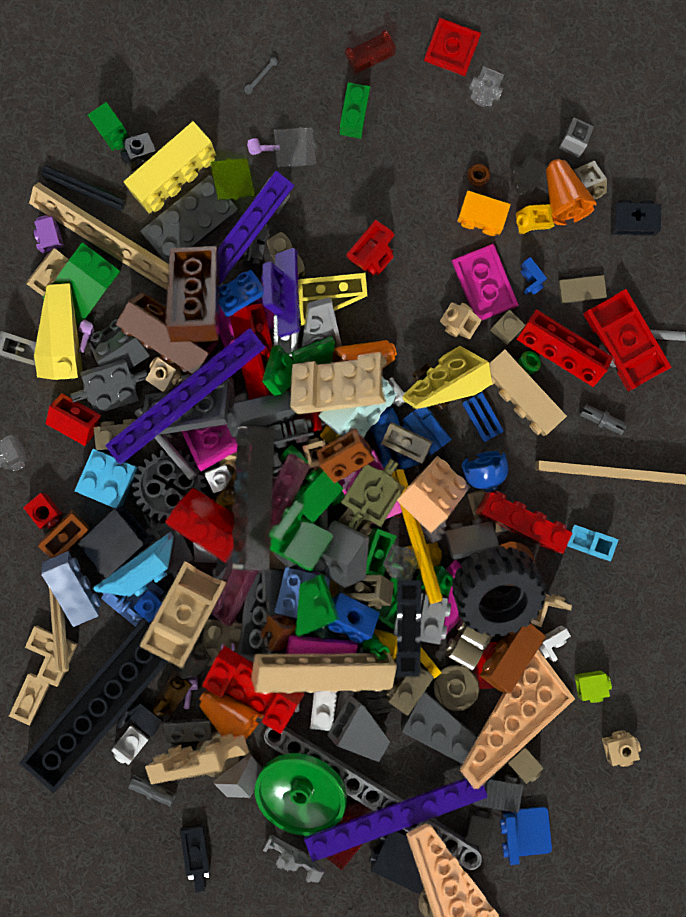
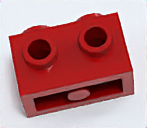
(72, 419)

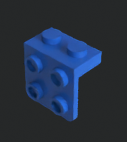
(239, 293)
(525, 833)

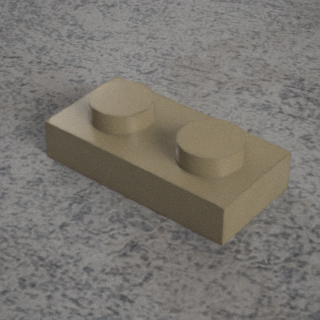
(407, 442)

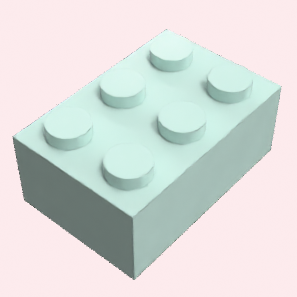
(361, 418)

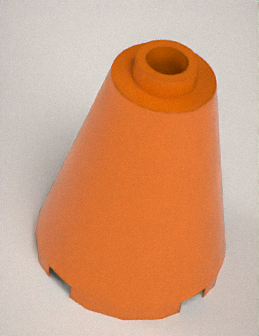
(567, 193)
(351, 352)
(229, 714)

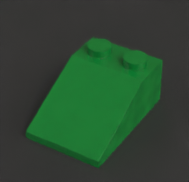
(89, 279)

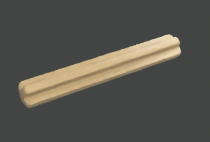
(59, 635)

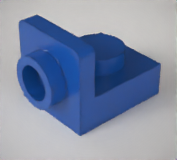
(532, 273)

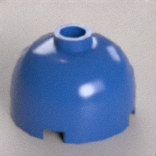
(486, 471)

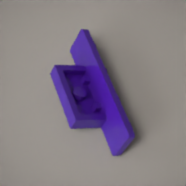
(281, 291)

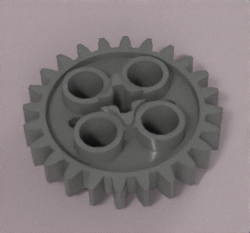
(159, 503)

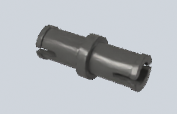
(603, 419)
(152, 791)

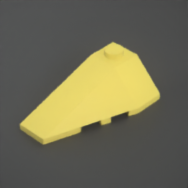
(57, 339)
(455, 377)

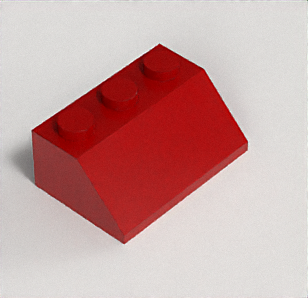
(204, 523)

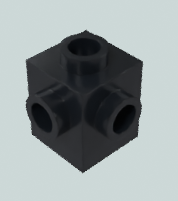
(137, 150)

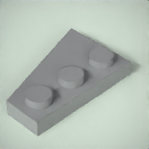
(320, 323)

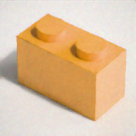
(483, 213)

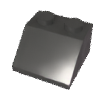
(472, 538)
(345, 556)

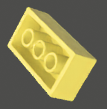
(171, 168)

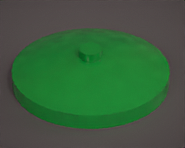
(300, 794)

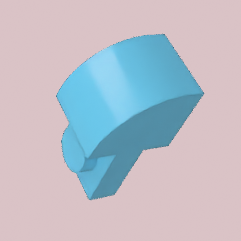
(592, 543)

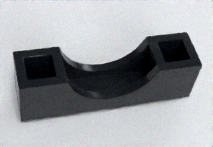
(408, 628)

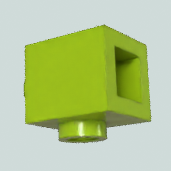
(593, 686)

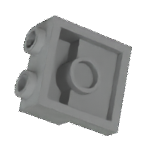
(432, 619)

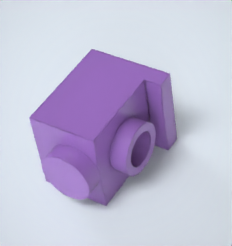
(48, 234)

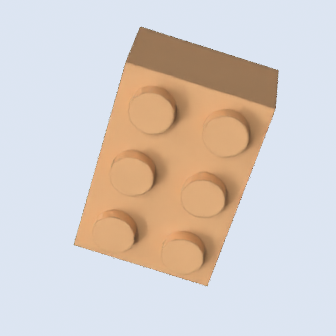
(434, 493)

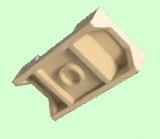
(338, 384)
(182, 615)
(185, 763)

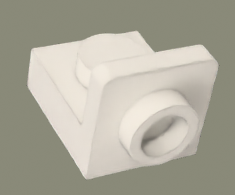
(218, 477)
(554, 639)
(129, 745)

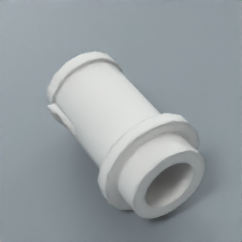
(398, 399)

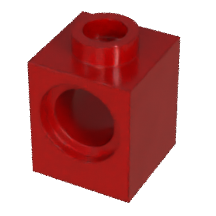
(34, 507)

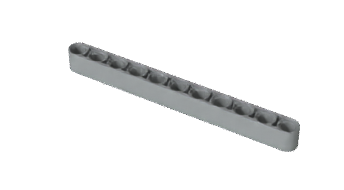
(365, 785)

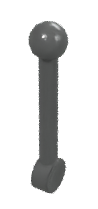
(249, 88)

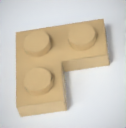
(42, 643)

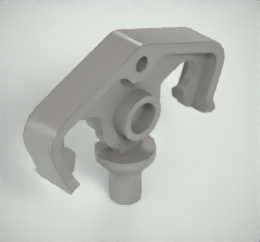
(293, 858)

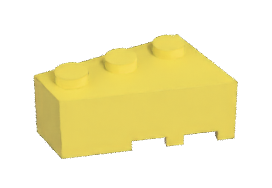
(341, 289)

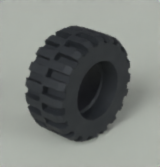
(506, 611)

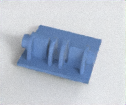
(289, 592)
(125, 604)

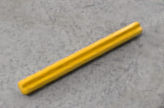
(419, 547)

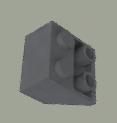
(113, 345)

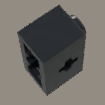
(625, 224)

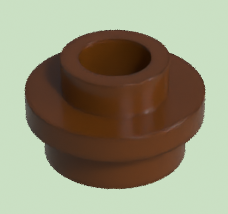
(478, 168)

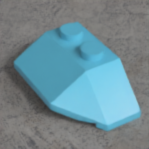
(141, 570)

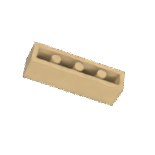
(525, 394)

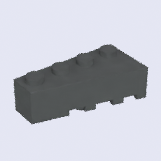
(258, 605)
(438, 728)

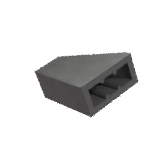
(261, 412)
(358, 731)

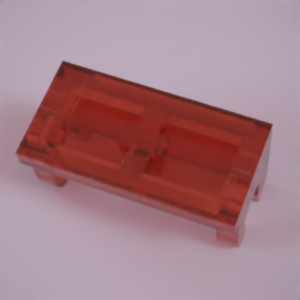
(371, 52)

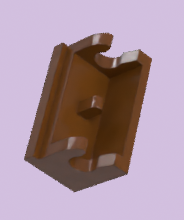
(281, 628)

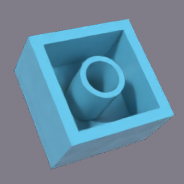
(106, 479)

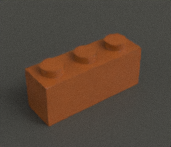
(512, 658)

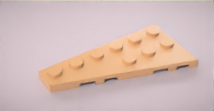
(516, 720)
(445, 882)

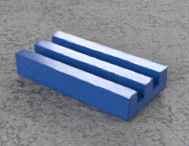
(473, 400)

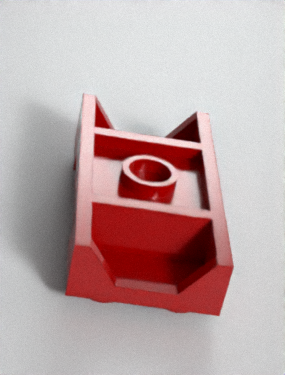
(627, 340)
(233, 676)

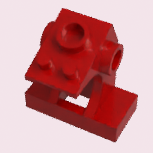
(373, 254)

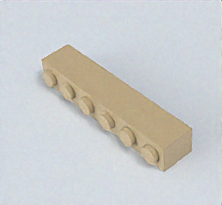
(322, 672)

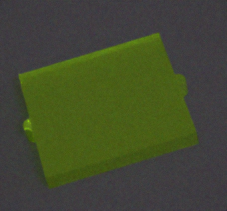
(232, 178)

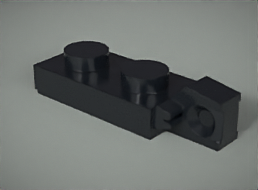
(195, 855)

